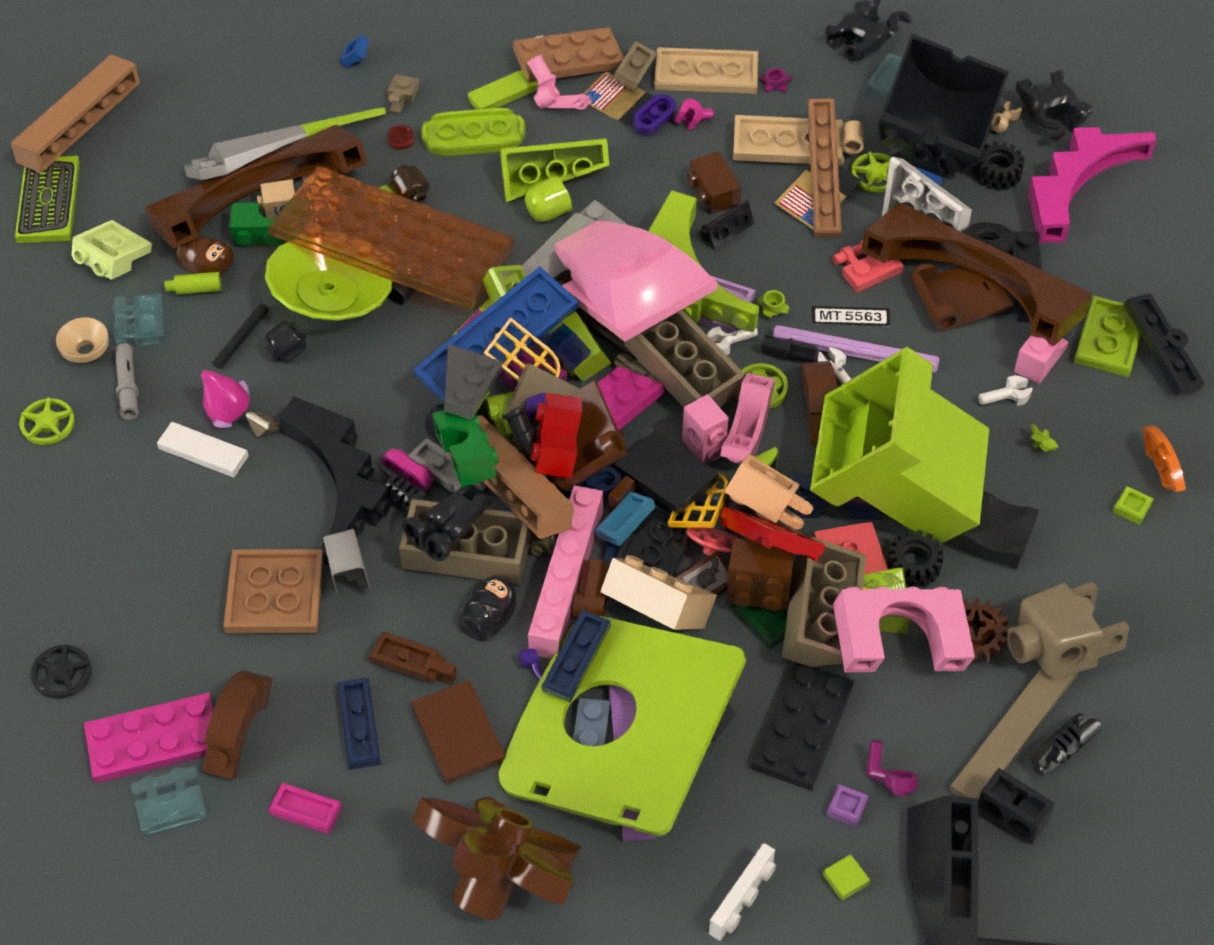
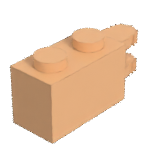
(767, 493)

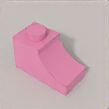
(1038, 358)

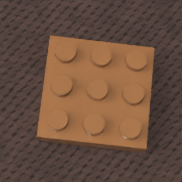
(274, 591)

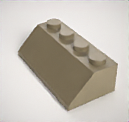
(811, 622)

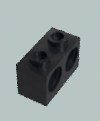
(1015, 806)

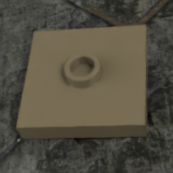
(537, 381)

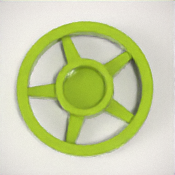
(874, 172)
(47, 421)

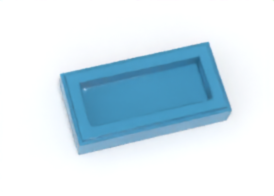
(625, 518)

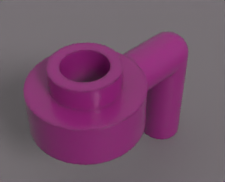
(898, 781)

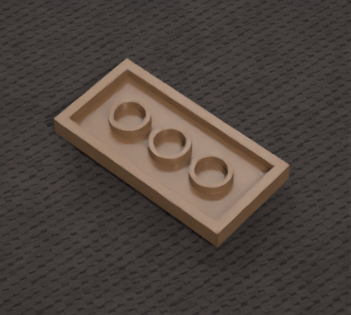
(571, 53)

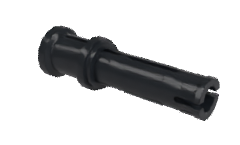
(523, 432)

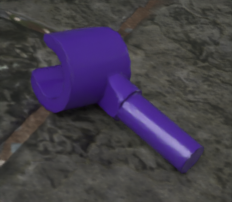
(530, 658)

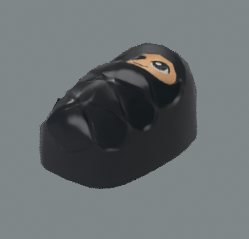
(488, 608)

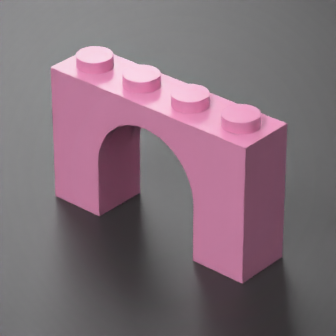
(936, 611)

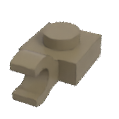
(402, 90)

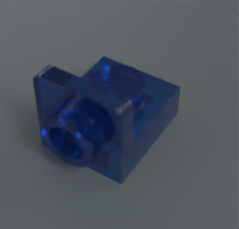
(567, 346)

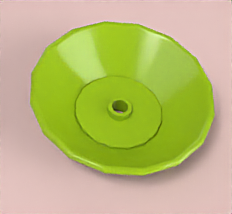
(322, 285)

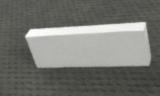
(202, 449)

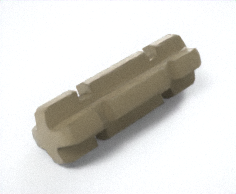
(625, 361)

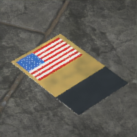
(616, 98)
(798, 197)

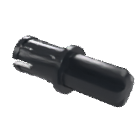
(789, 349)

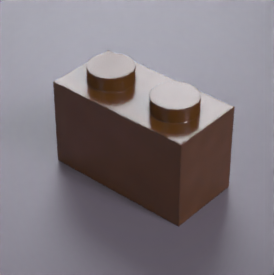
(714, 182)

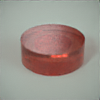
(400, 137)

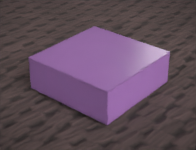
(847, 805)

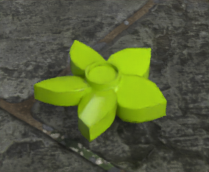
(1042, 439)

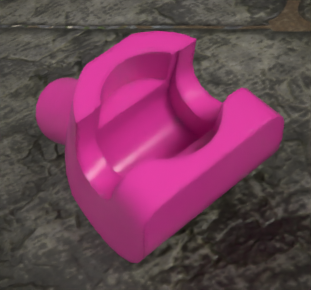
(692, 113)

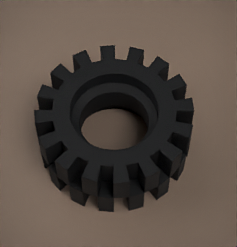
(999, 176)
(920, 545)

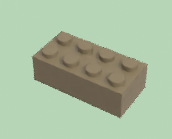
(687, 361)
(491, 547)

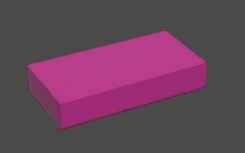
(305, 808)

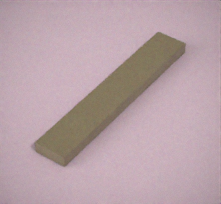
(1011, 733)

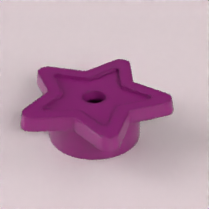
(772, 75)

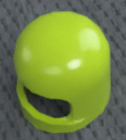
(548, 200)

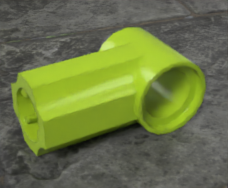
(496, 407)

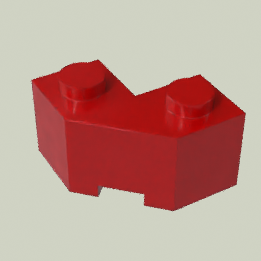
(557, 433)

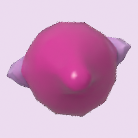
(224, 398)

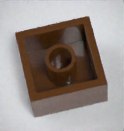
(759, 575)

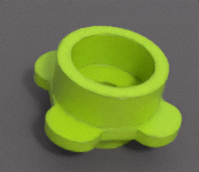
(773, 303)

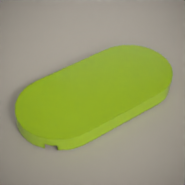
(472, 131)

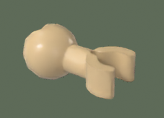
(1000, 120)

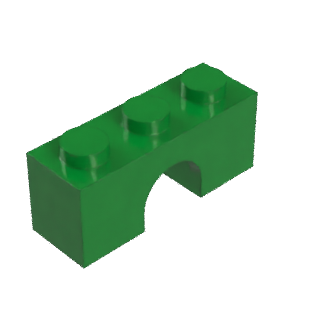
(250, 227)
(468, 445)

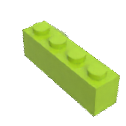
(531, 164)

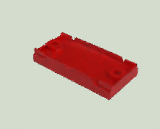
(771, 533)

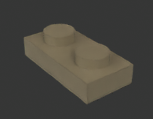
(634, 65)

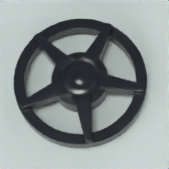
(61, 671)

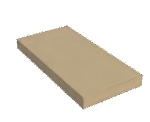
(706, 70)

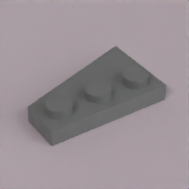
(468, 380)

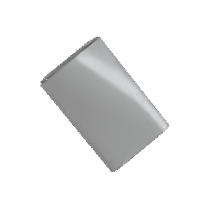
(345, 557)

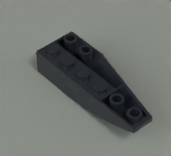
(945, 868)

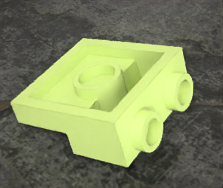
(109, 249)

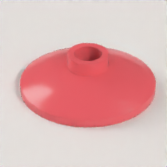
(712, 539)

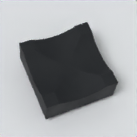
(1001, 532)

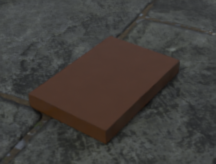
(458, 731)

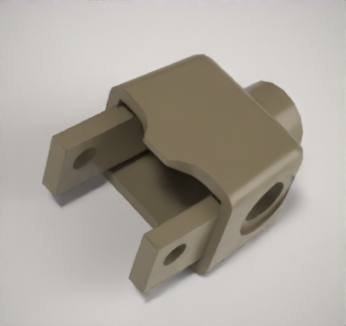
(1061, 632)

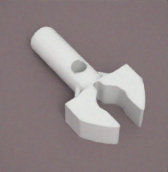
(727, 339)
(839, 360)
(1010, 391)

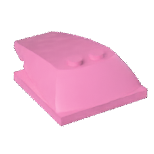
(630, 276)

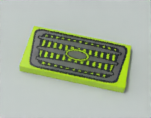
(48, 202)

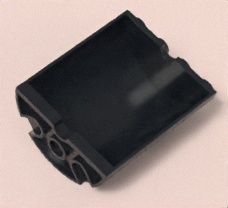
(940, 108)

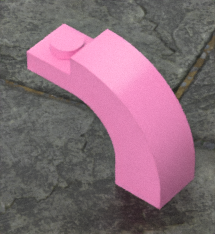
(749, 418)

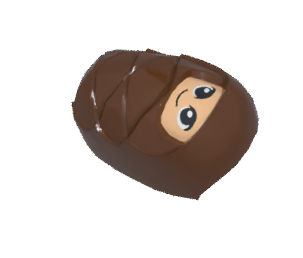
(205, 256)

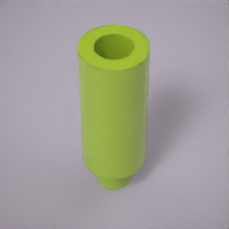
(195, 283)

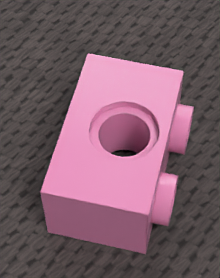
(704, 429)

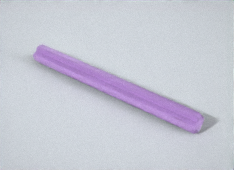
(848, 346)

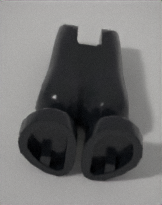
(446, 522)

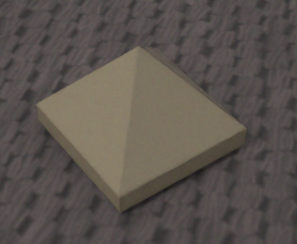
(262, 424)

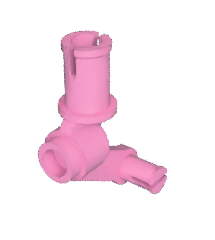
(547, 93)

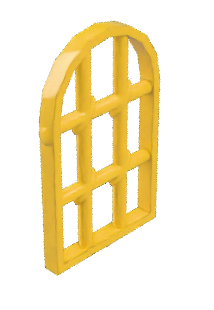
(521, 344)
(703, 509)

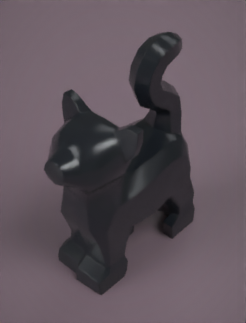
(863, 30)
(1053, 102)

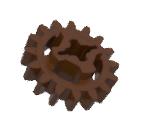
(990, 629)

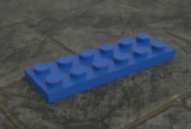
(534, 303)

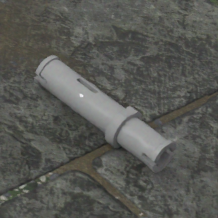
(127, 390)

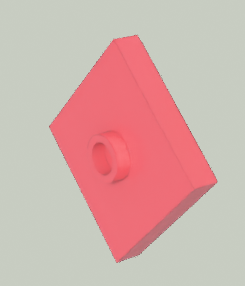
(860, 539)

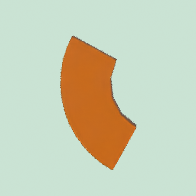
(1164, 458)

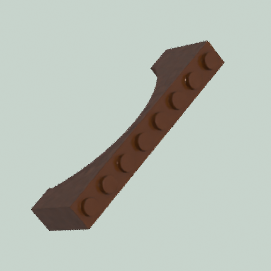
(186, 212)
(1049, 301)

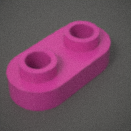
(410, 470)

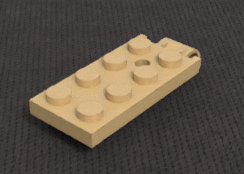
(788, 139)

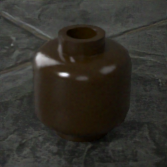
(409, 183)

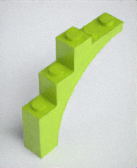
(674, 225)

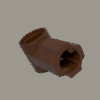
(589, 595)

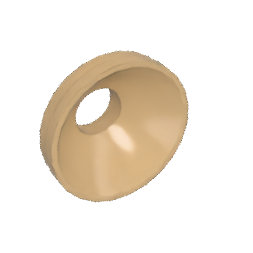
(80, 333)

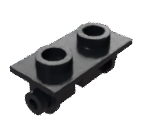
(728, 225)

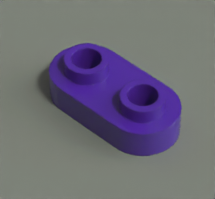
(650, 118)

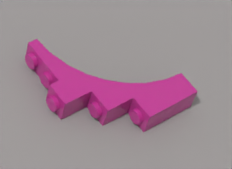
(1068, 171)

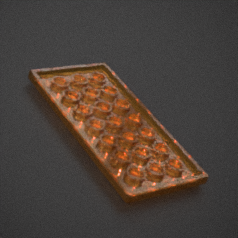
(391, 236)

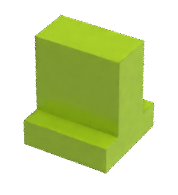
(902, 449)

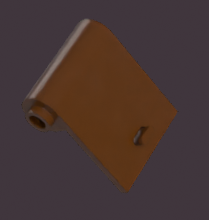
(958, 295)
(596, 439)

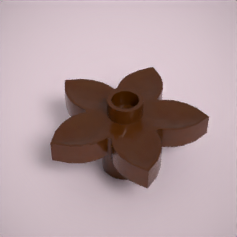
(497, 852)

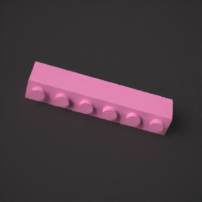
(564, 573)

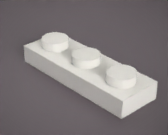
(743, 892)

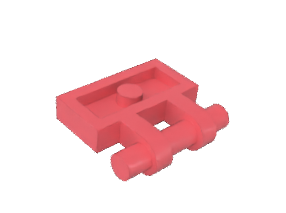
(867, 271)

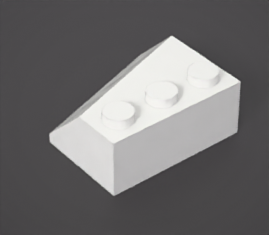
(920, 193)

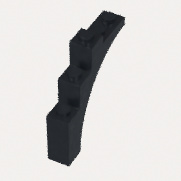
(333, 442)

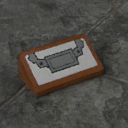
(708, 574)

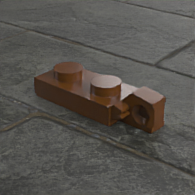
(412, 659)

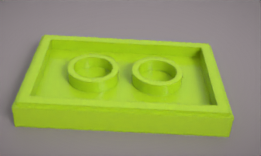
(1108, 338)

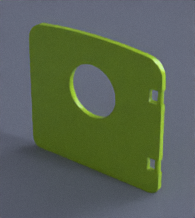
(679, 698)

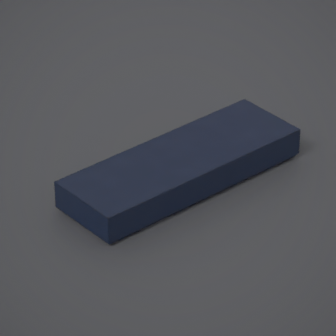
(576, 656)
(359, 723)

